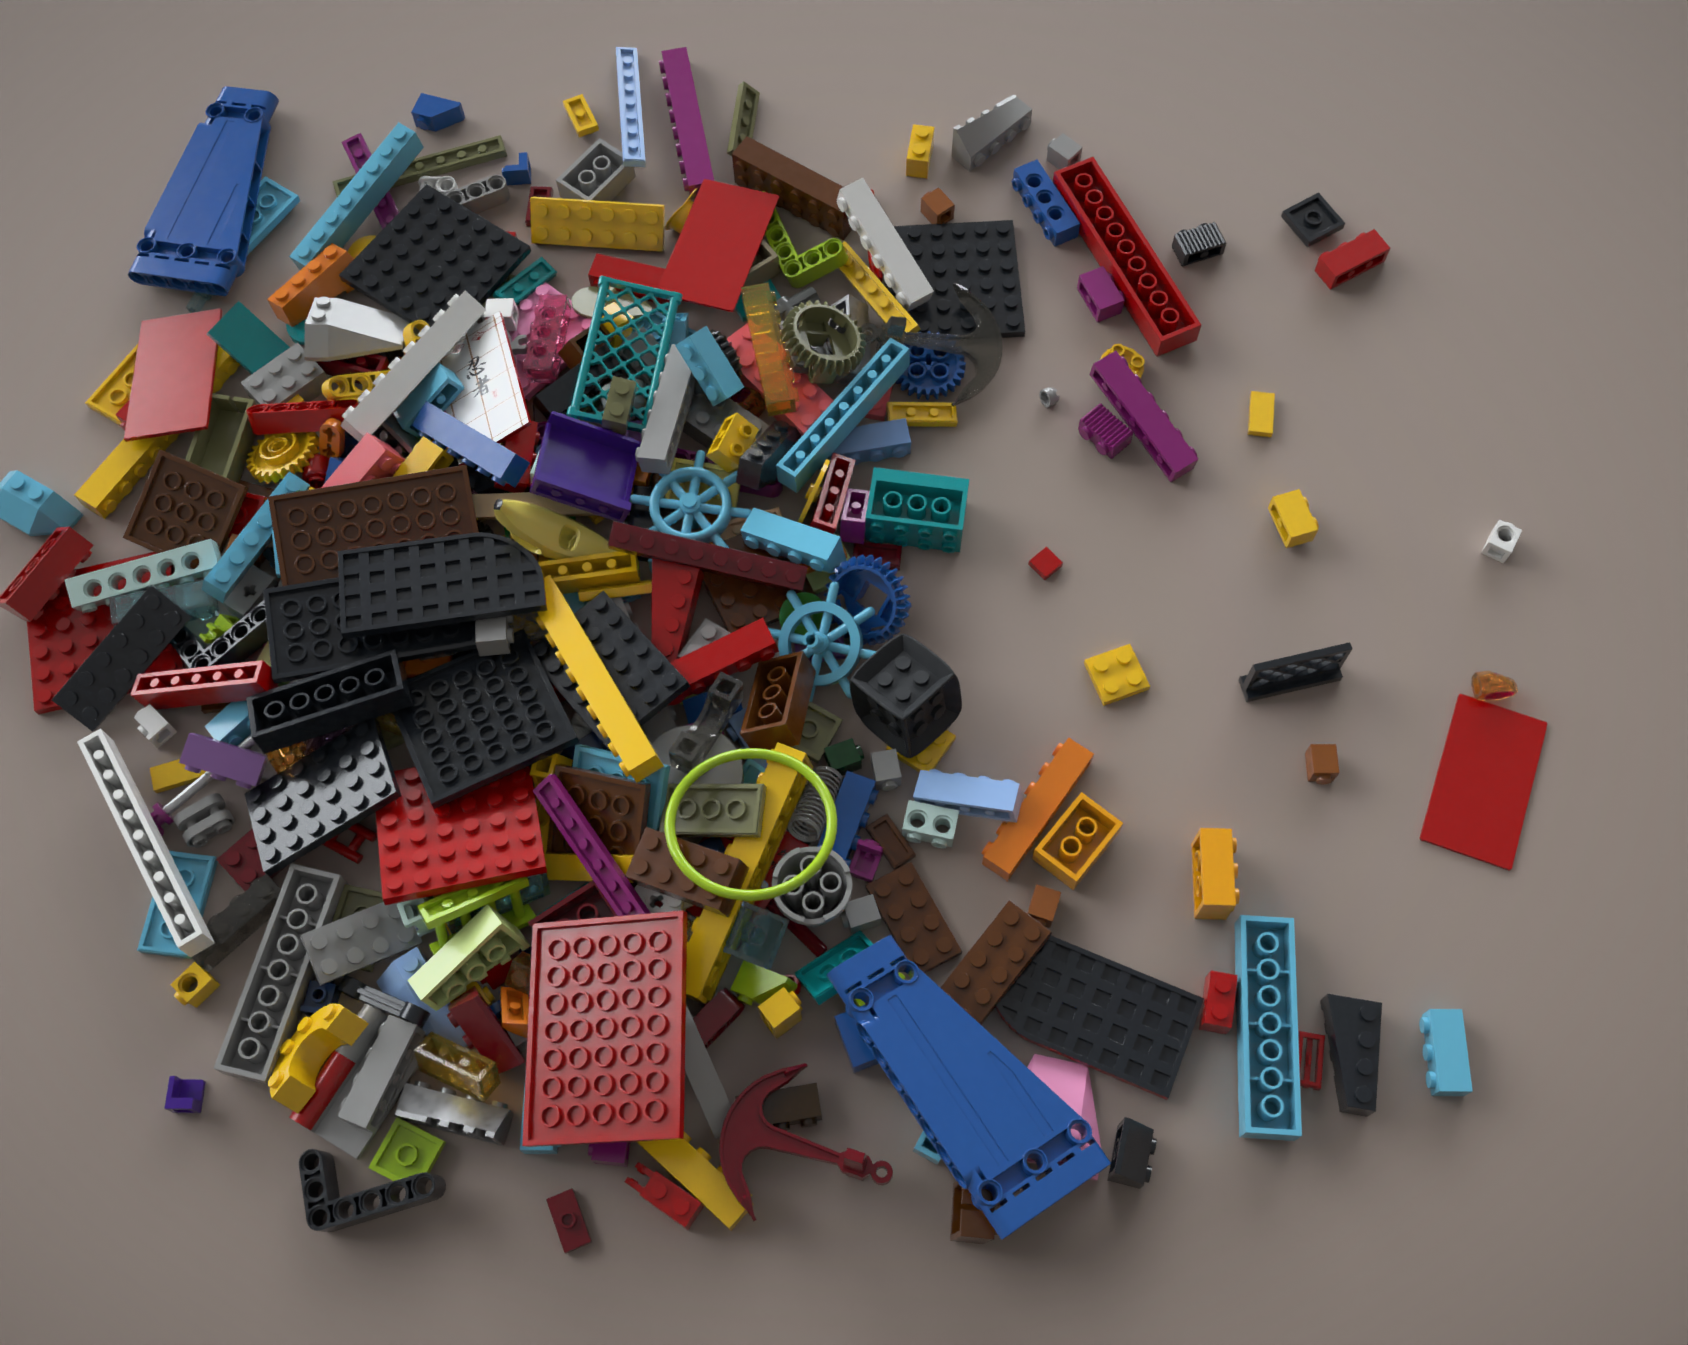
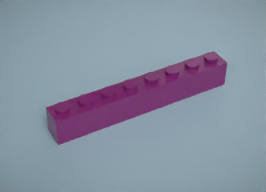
(687, 118)

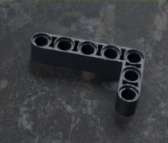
(231, 647)
(362, 1201)

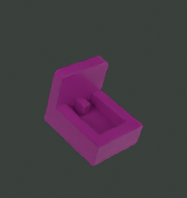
(866, 860)

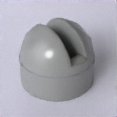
(1048, 396)

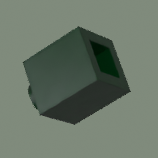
(844, 757)

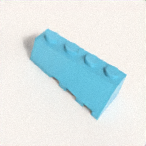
(793, 541)

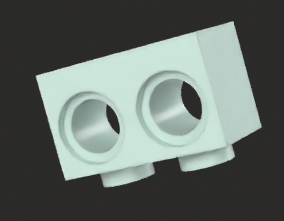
(931, 817)

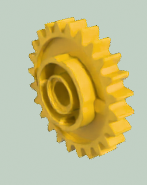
(280, 454)

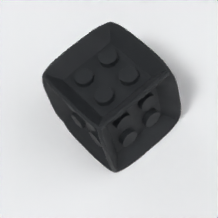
(906, 695)

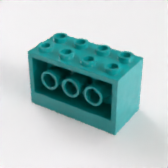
(916, 510)

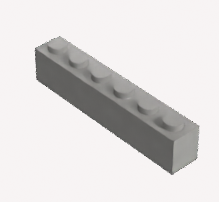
(667, 415)

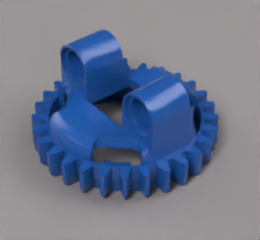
(854, 579)

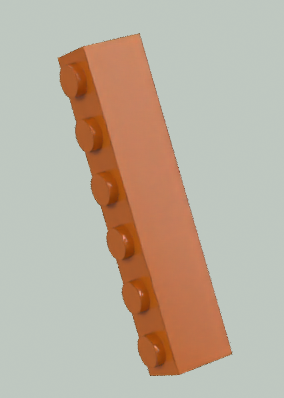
(1037, 808)

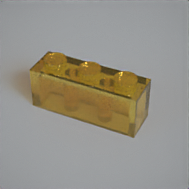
(457, 1066)

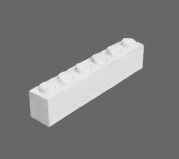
(884, 244)

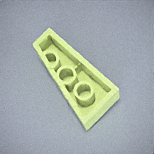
(467, 958)

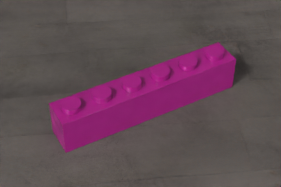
(1144, 416)

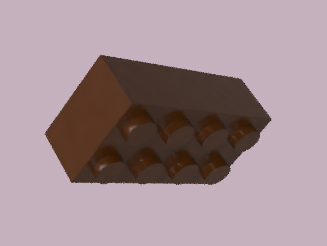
(778, 701)
(656, 870)

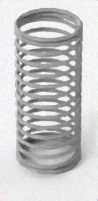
(807, 820)

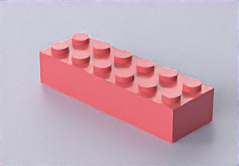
(812, 398)

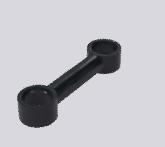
(383, 1001)

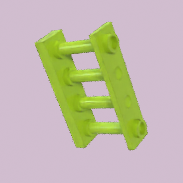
(462, 902)

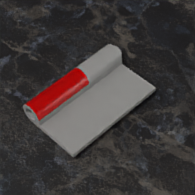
(334, 1085)

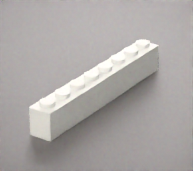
(413, 366)

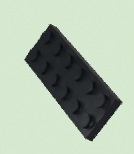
(121, 656)

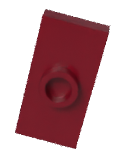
(569, 1220)

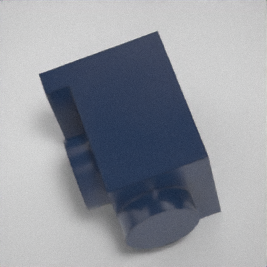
(312, 1003)

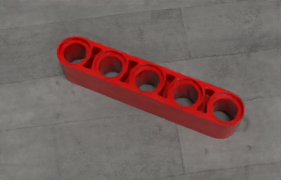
(296, 416)

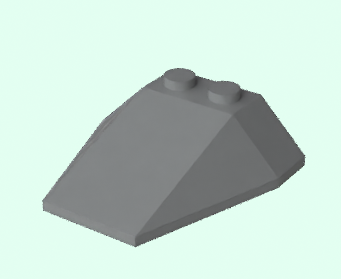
(348, 330)

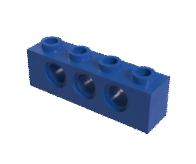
(1045, 203)

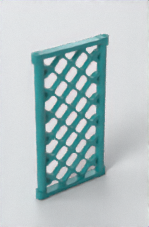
(604, 283)

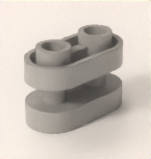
(204, 820)

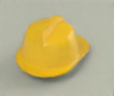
(679, 218)

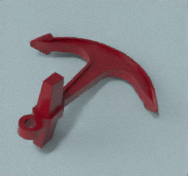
(748, 1131)

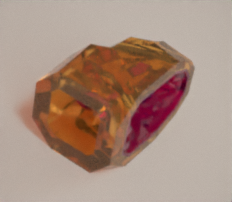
(750, 400)
(1492, 686)

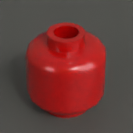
(316, 471)

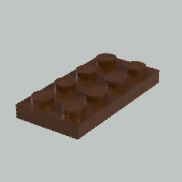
(913, 918)

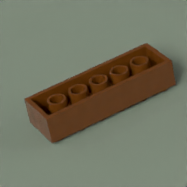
(799, 188)

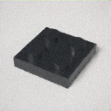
(1313, 219)

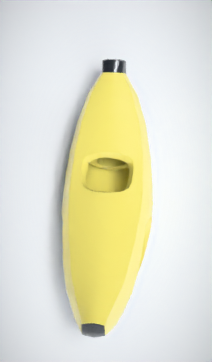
(548, 531)

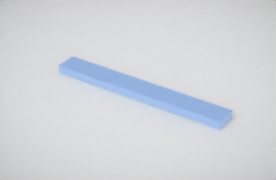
(630, 107)

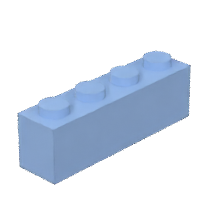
(970, 795)

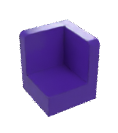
(184, 1095)

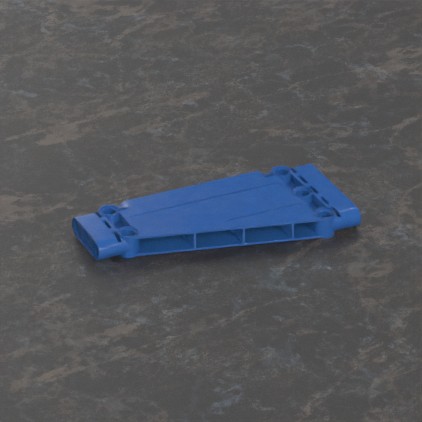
(209, 205)
(967, 1090)

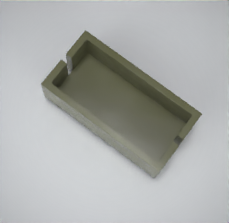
(227, 440)

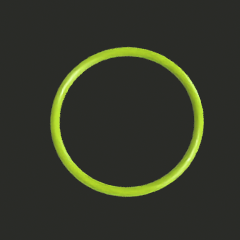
(757, 894)

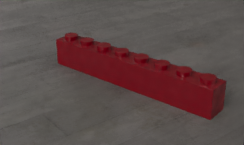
(707, 557)

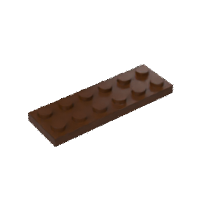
(996, 961)

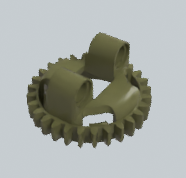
(813, 331)

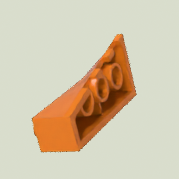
(317, 279)

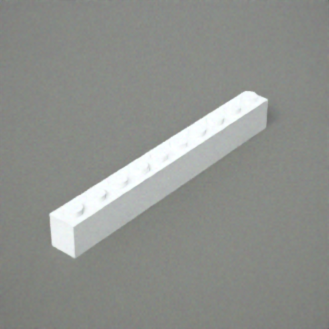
(146, 843)

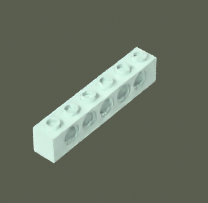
(81, 587)

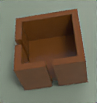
(967, 1221)

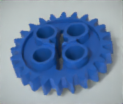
(928, 366)

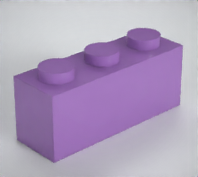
(223, 760)

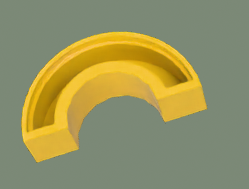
(307, 1050)

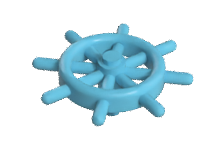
(691, 505)
(821, 642)

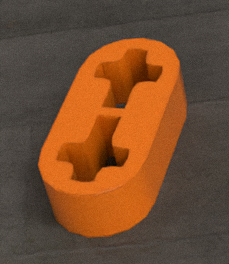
(327, 438)

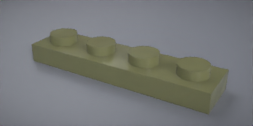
(743, 116)

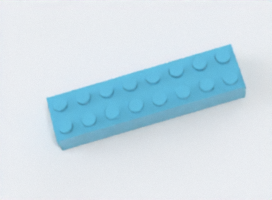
(1267, 1028)

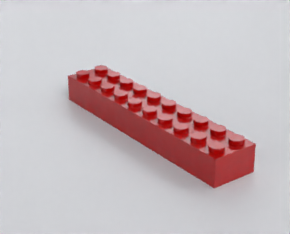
(1127, 255)

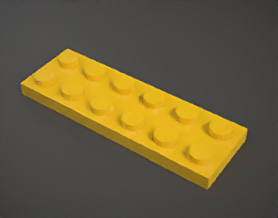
(597, 224)

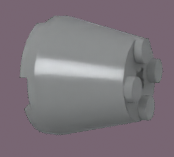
(820, 897)

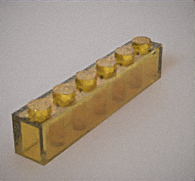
(769, 350)

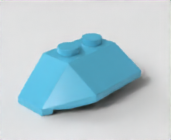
(34, 506)

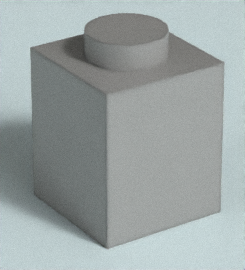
(1063, 152)
(886, 769)
(861, 914)

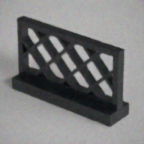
(1294, 672)

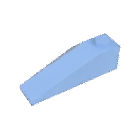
(395, 984)

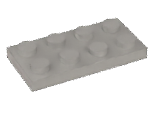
(358, 941)

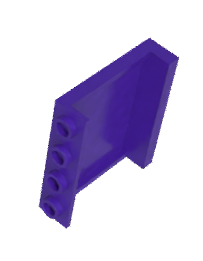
(586, 467)

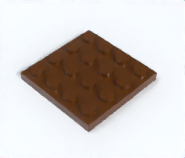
(184, 506)
(744, 601)
(610, 804)

